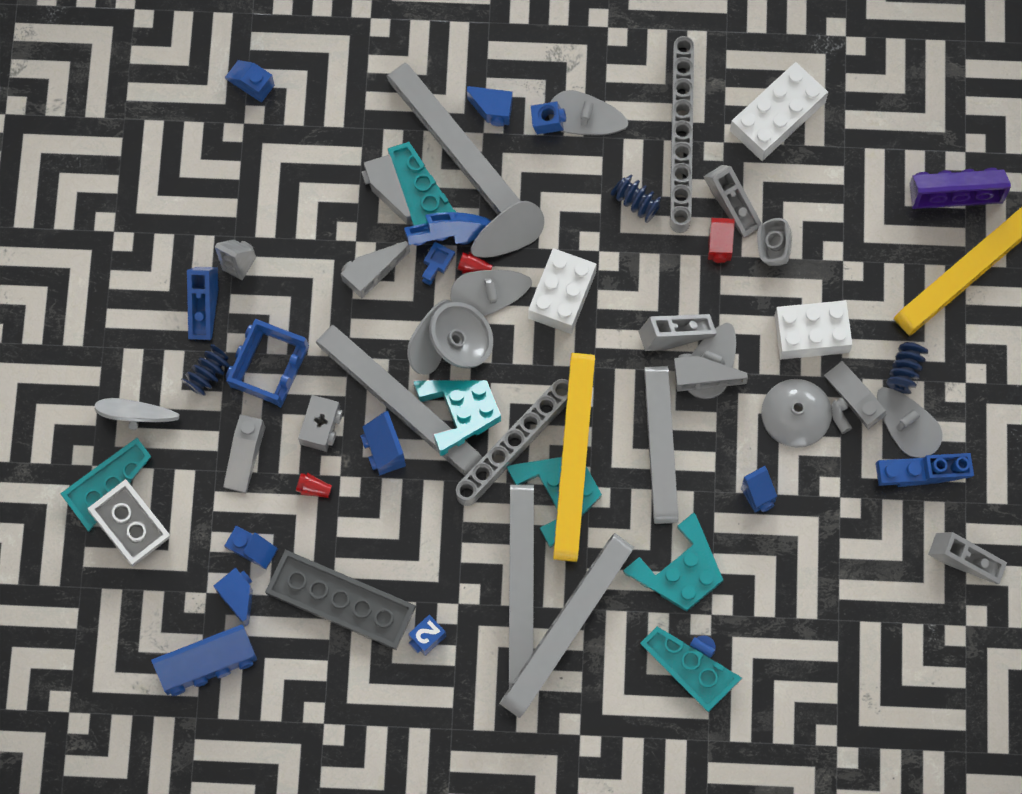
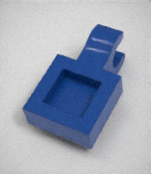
(437, 260)

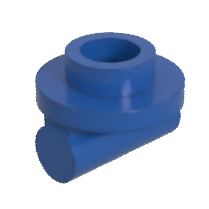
(704, 645)

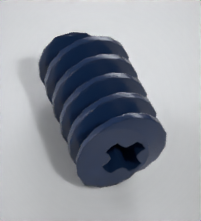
(636, 198)
(904, 367)
(206, 370)

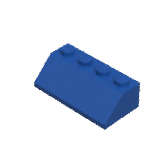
(204, 660)

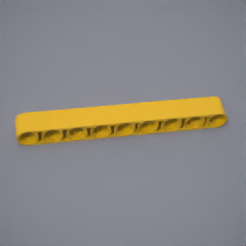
(961, 275)
(574, 457)

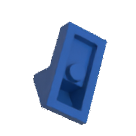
(251, 547)

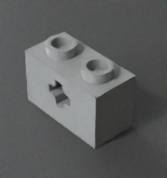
(319, 410)

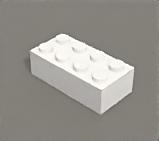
(778, 111)

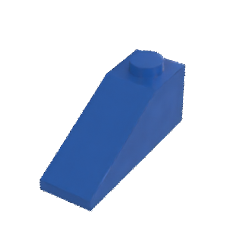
(202, 301)

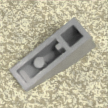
(385, 184)
(733, 199)
(235, 257)
(371, 268)
(674, 331)
(702, 373)
(856, 395)
(243, 453)
(967, 557)

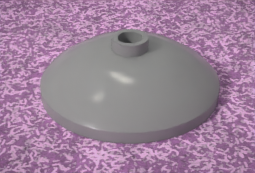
(469, 331)
(795, 427)

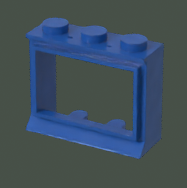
(246, 352)

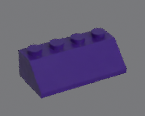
(959, 188)

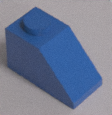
(251, 79)
(491, 104)
(759, 490)
(236, 593)

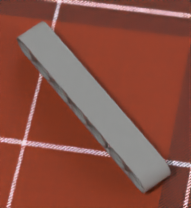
(661, 445)
(510, 452)

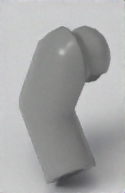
(838, 416)

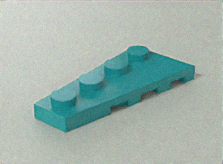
(417, 184)
(103, 478)
(699, 675)

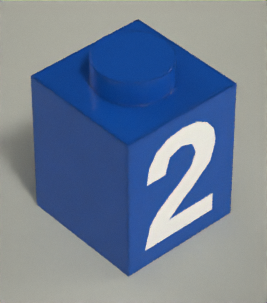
(426, 635)

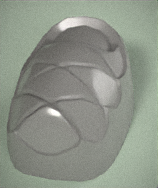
(774, 242)

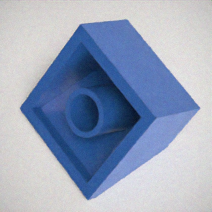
(384, 444)

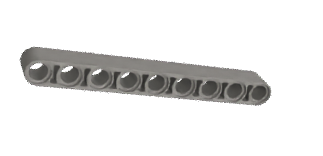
(452, 138)
(682, 144)
(394, 396)
(521, 577)
(566, 625)

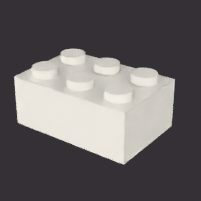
(562, 291)
(813, 330)
(129, 523)

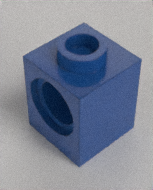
(541, 111)

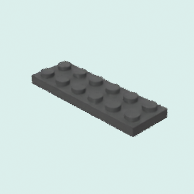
(340, 599)

